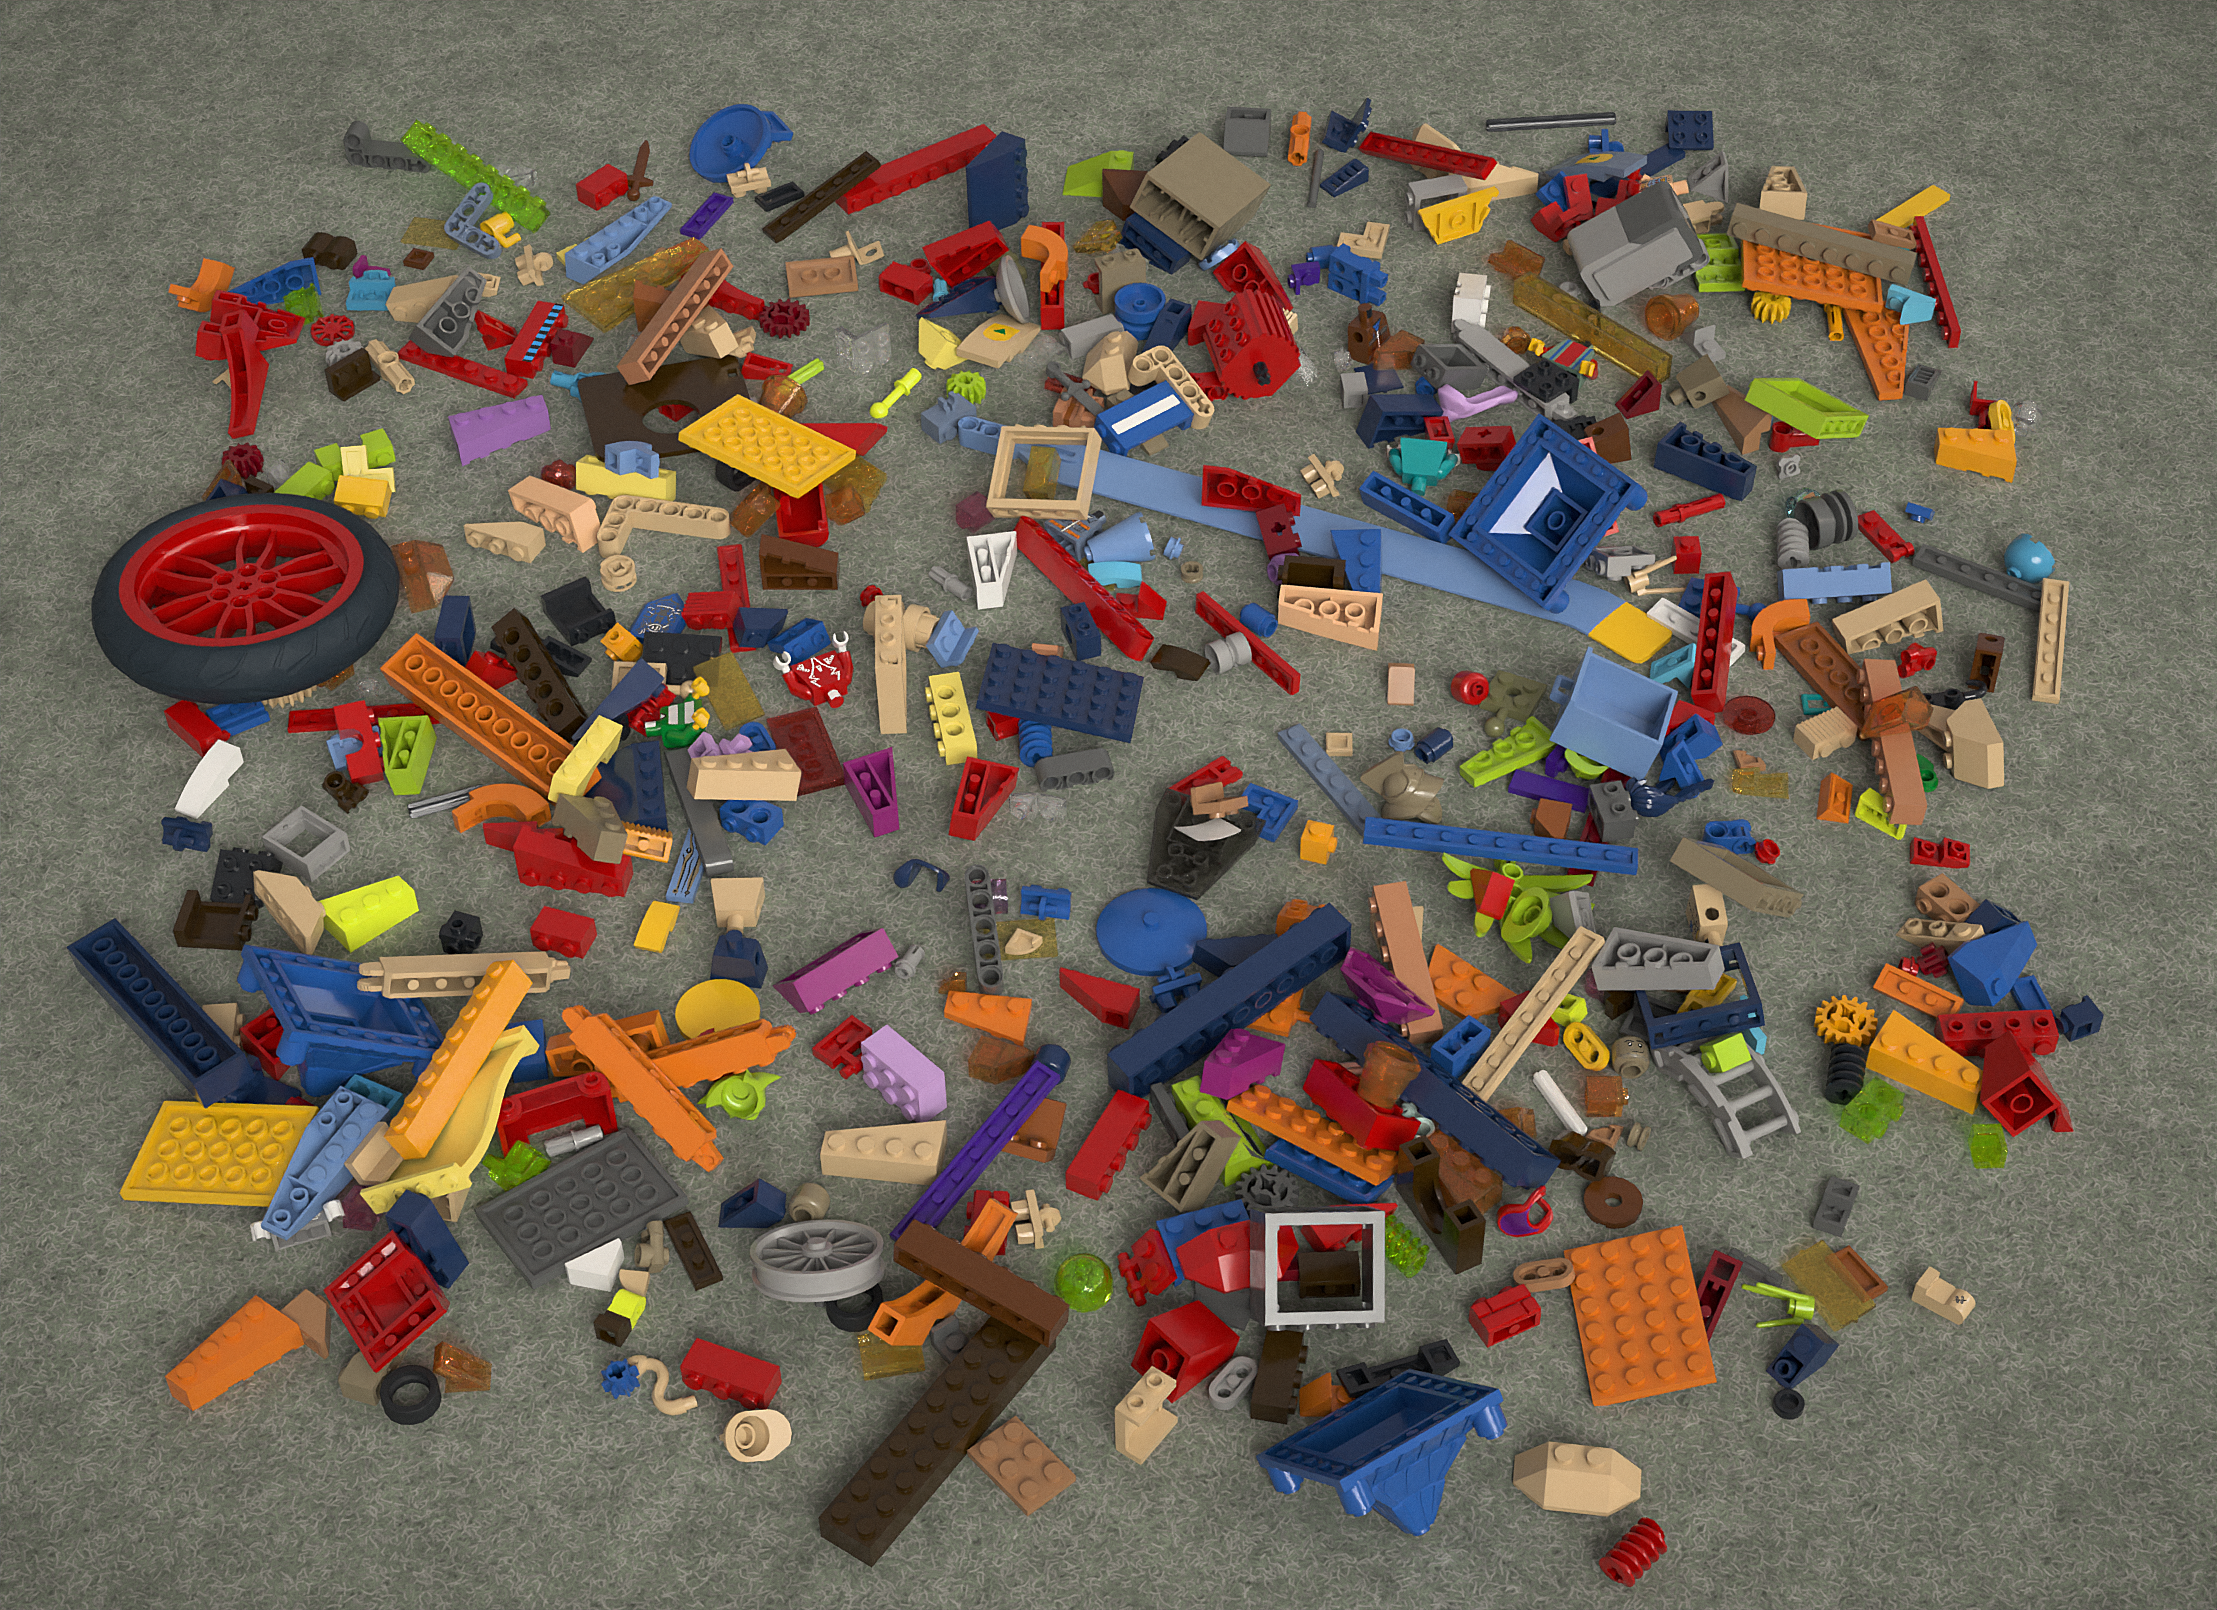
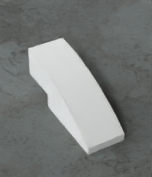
(209, 779)

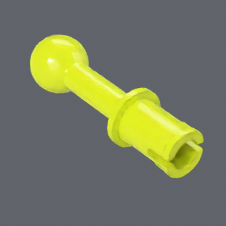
(902, 386)

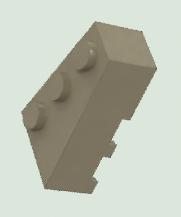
(593, 825)
(1193, 1166)

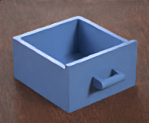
(1612, 715)

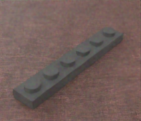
(1978, 577)

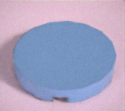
(1219, 254)

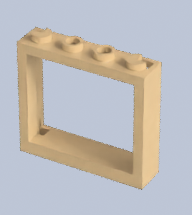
(1037, 508)
(890, 664)

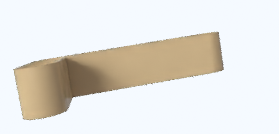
(658, 515)

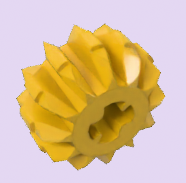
(1770, 306)

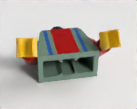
(1570, 356)

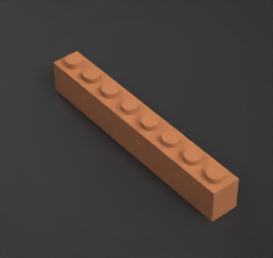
(674, 316)
(1894, 754)

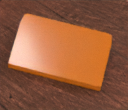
(1834, 799)

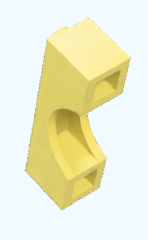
(595, 746)

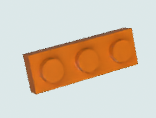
(1916, 992)

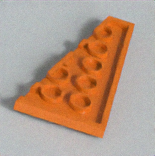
(1881, 347)

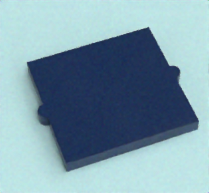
(1380, 380)

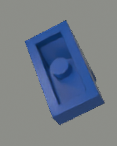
(1682, 766)

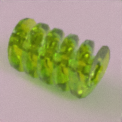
(1402, 1249)

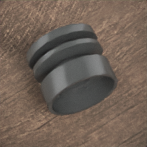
(1829, 518)

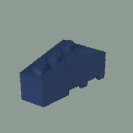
(1153, 244)
(1394, 416)
(427, 1235)

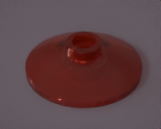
(1748, 715)

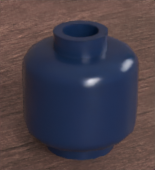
(1054, 1058)

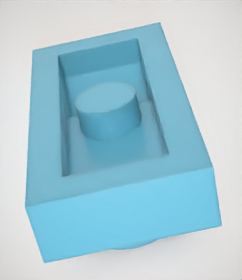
(1912, 305)
(1676, 664)

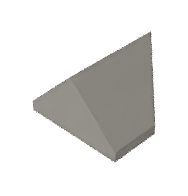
(1712, 178)

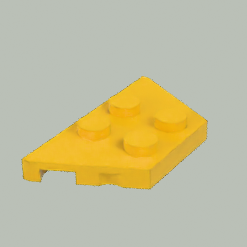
(1457, 216)

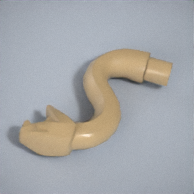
(669, 1407)

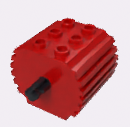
(1252, 345)

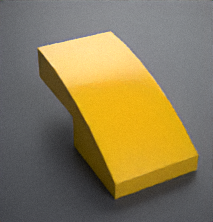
(656, 926)

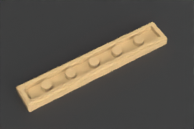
(2050, 641)

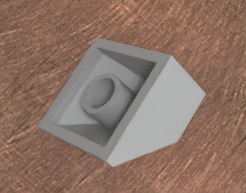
(1571, 912)

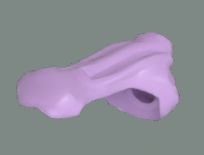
(1459, 407)

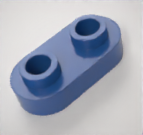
(761, 739)

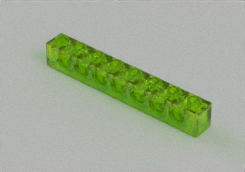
(418, 140)

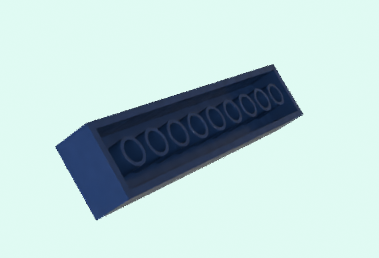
(1230, 1002)
(161, 1013)
(1441, 1096)

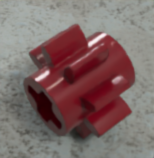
(1933, 960)

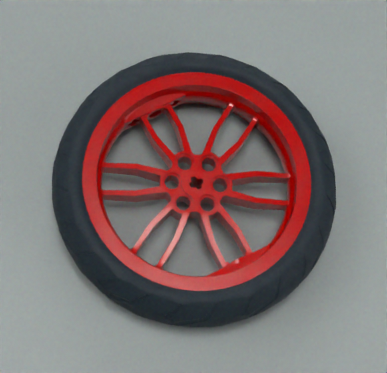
(160, 644)

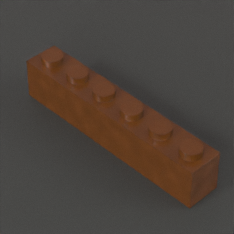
(981, 1282)

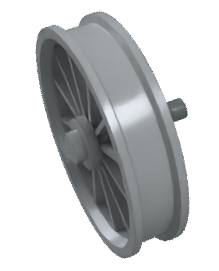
(817, 1261)

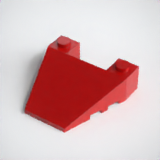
(274, 331)

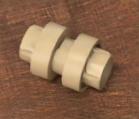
(917, 625)

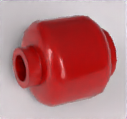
(1469, 687)

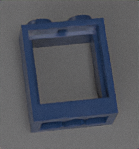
(456, 628)

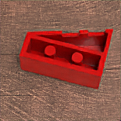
(261, 1040)

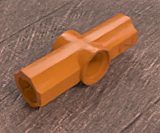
(1299, 138)

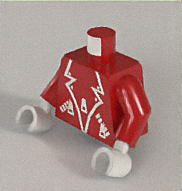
(821, 677)

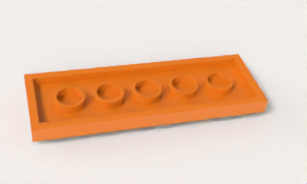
(1312, 1133)

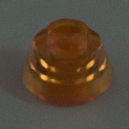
(1516, 339)

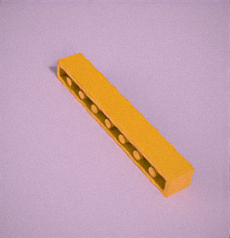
(457, 1060)

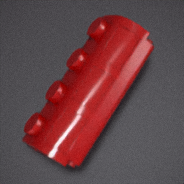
(803, 518)

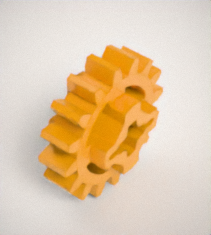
(1845, 1021)

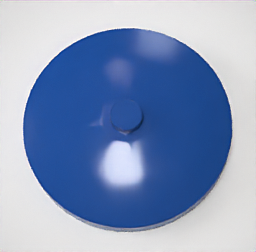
(728, 141)
(1150, 931)

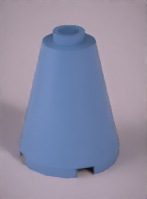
(1122, 542)

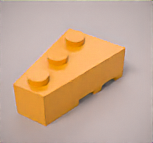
(1977, 450)

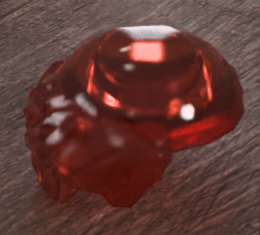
(559, 474)

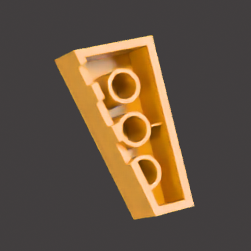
(1924, 1064)

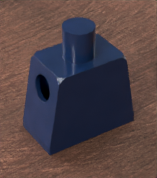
(739, 960)

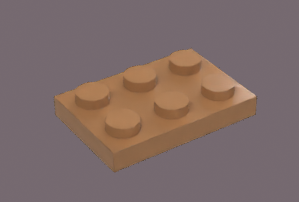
(821, 276)
(1021, 1465)

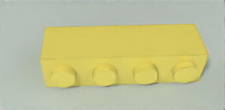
(596, 479)

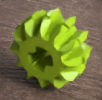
(968, 385)

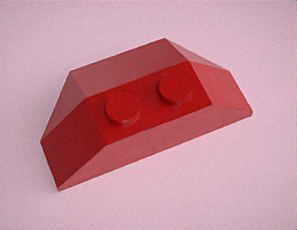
(853, 435)
(1222, 1256)

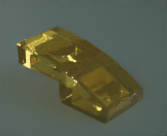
(1753, 783)

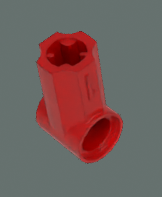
(1786, 436)

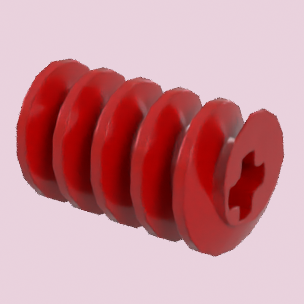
(1634, 1552)

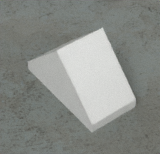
(597, 1268)

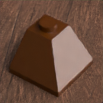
(1120, 190)

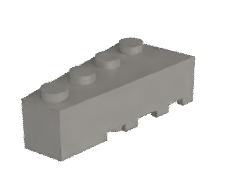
(1656, 963)

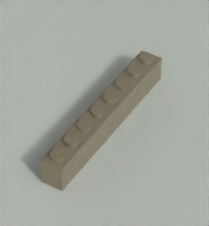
(1821, 244)

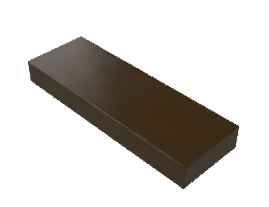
(693, 1250)

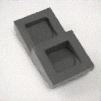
(1836, 1206)

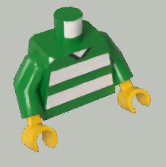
(682, 722)

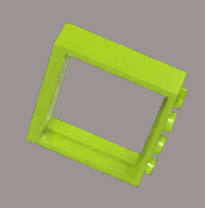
(1806, 408)

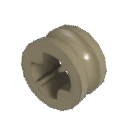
(1191, 566)
(1638, 1136)

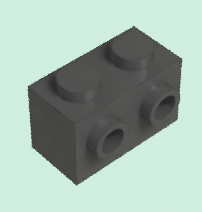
(1612, 811)

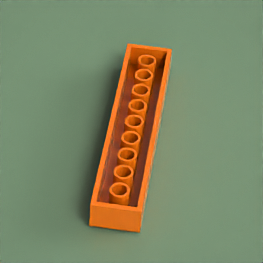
(479, 714)

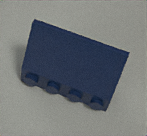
(998, 183)
(634, 785)

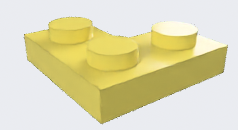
(356, 465)

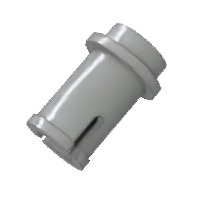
(906, 966)

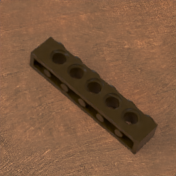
(540, 674)

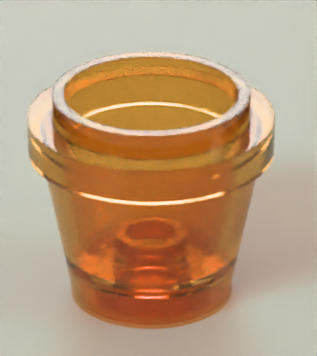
(1670, 314)
(783, 396)
(1386, 1073)

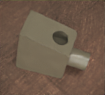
(1699, 384)

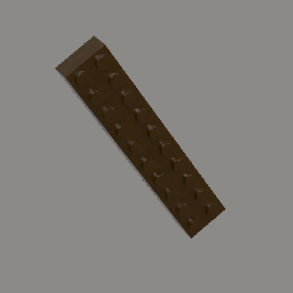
(931, 1441)

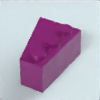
(873, 789)

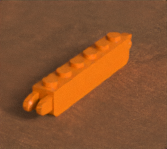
(719, 1053)
(644, 1086)

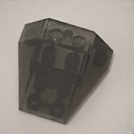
(1189, 864)

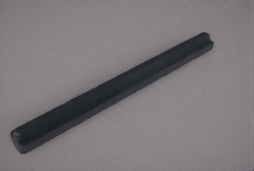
(1549, 122)

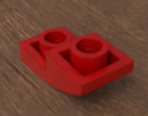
(1946, 854)

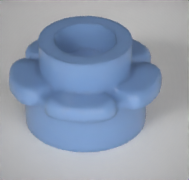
(1173, 548)
(1401, 740)

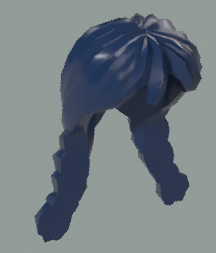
(1654, 801)

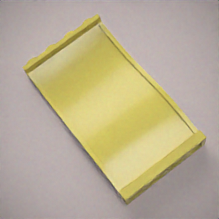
(465, 1133)

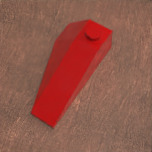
(1235, 490)

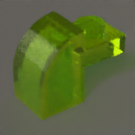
(518, 1166)

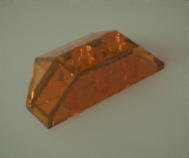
(423, 573)

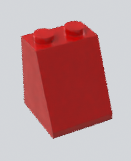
(2015, 1085)
(1185, 1346)

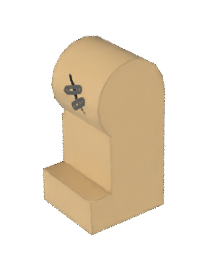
(1942, 1297)

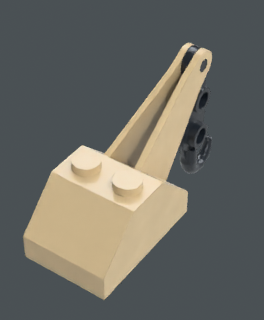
(1967, 734)

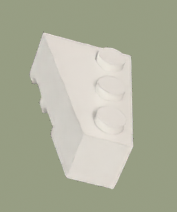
(991, 566)

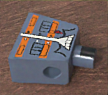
(1075, 533)

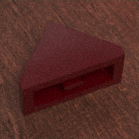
(1641, 397)

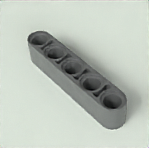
(985, 919)

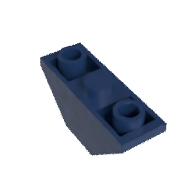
(1224, 953)

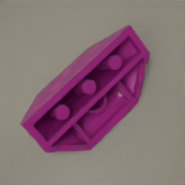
(1382, 990)

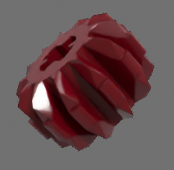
(245, 458)

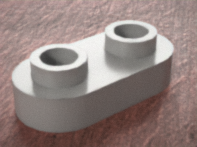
(1229, 1383)

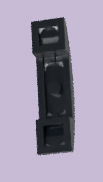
(1432, 1358)

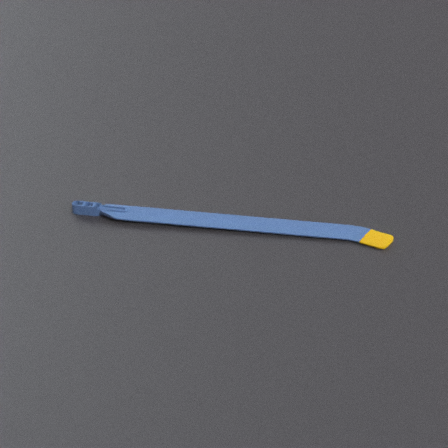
(1404, 556)

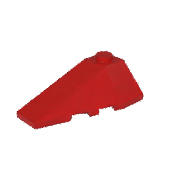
(1251, 270)

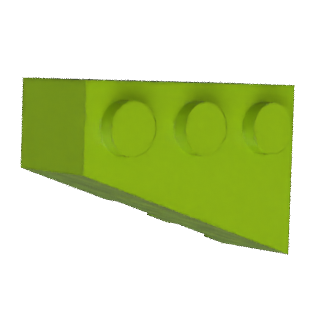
(407, 751)

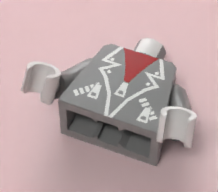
(315, 1229)

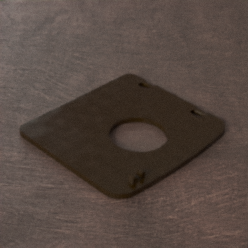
(617, 409)

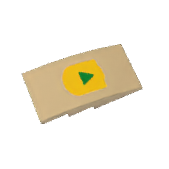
(997, 340)

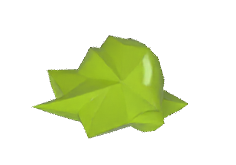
(740, 1094)

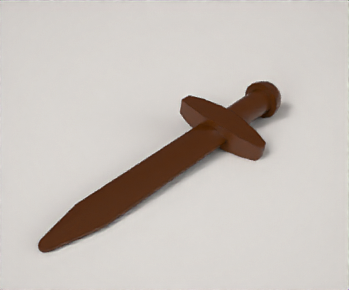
(637, 179)

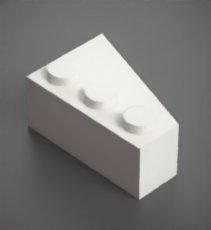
(1471, 299)

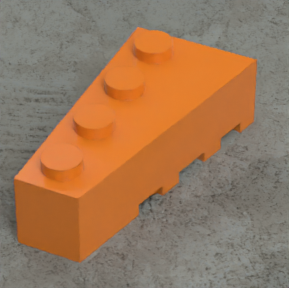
(233, 1353)

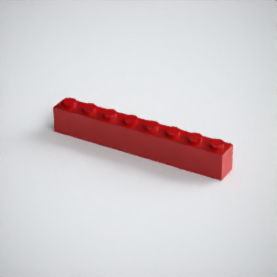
(917, 169)

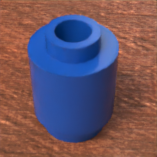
(1320, 254)
(1258, 620)

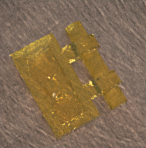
(888, 1360)

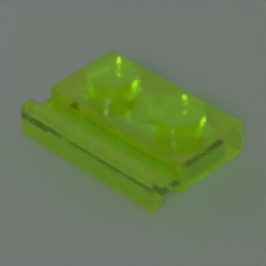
(304, 303)

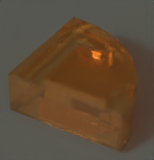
(957, 982)

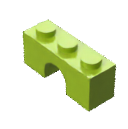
(379, 453)

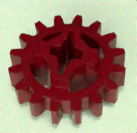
(784, 318)

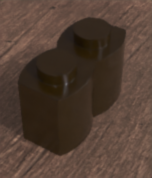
(330, 250)
(1588, 1159)

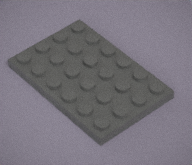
(580, 1206)

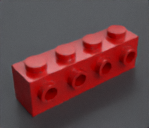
(1972, 1032)

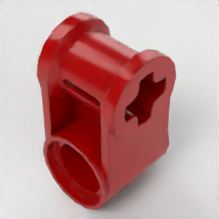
(1210, 385)

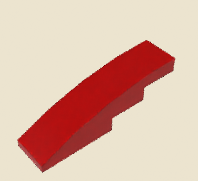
(505, 834)

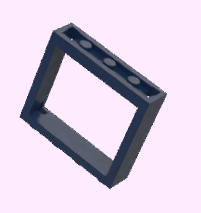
(1709, 1020)

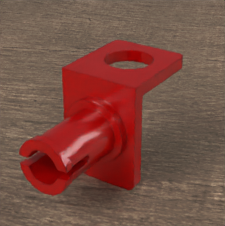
(1980, 408)

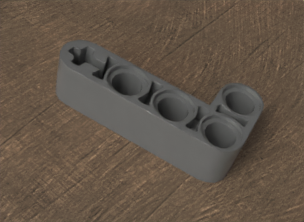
(376, 153)

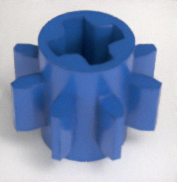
(620, 1378)

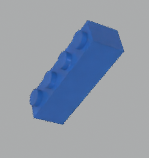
(1407, 508)

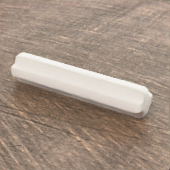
(1559, 1102)

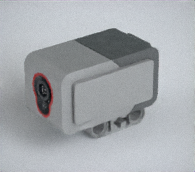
(1637, 246)

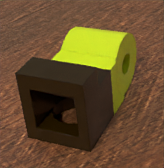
(620, 1317)

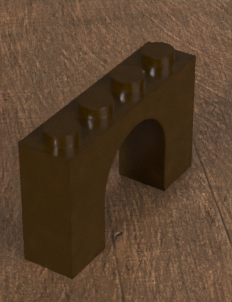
(1454, 1230)

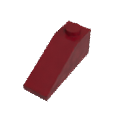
(1716, 1287)

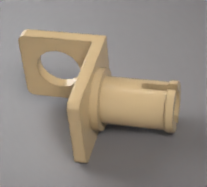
(860, 254)

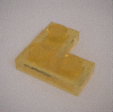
(1099, 237)

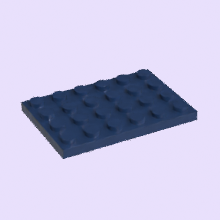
(1060, 692)

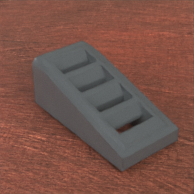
(1922, 382)

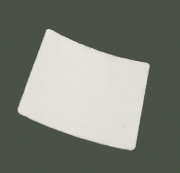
(1210, 830)

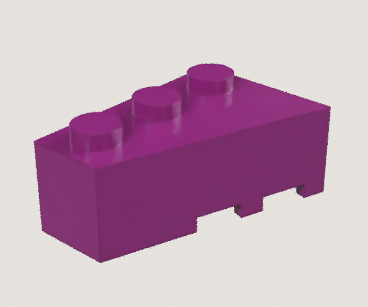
(1239, 1062)

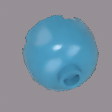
(2028, 560)

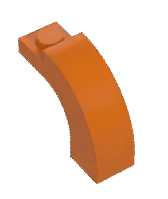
(1048, 248)
(199, 296)
(1773, 621)
(501, 800)

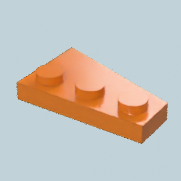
(996, 1014)

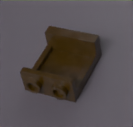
(1312, 572)
(214, 923)

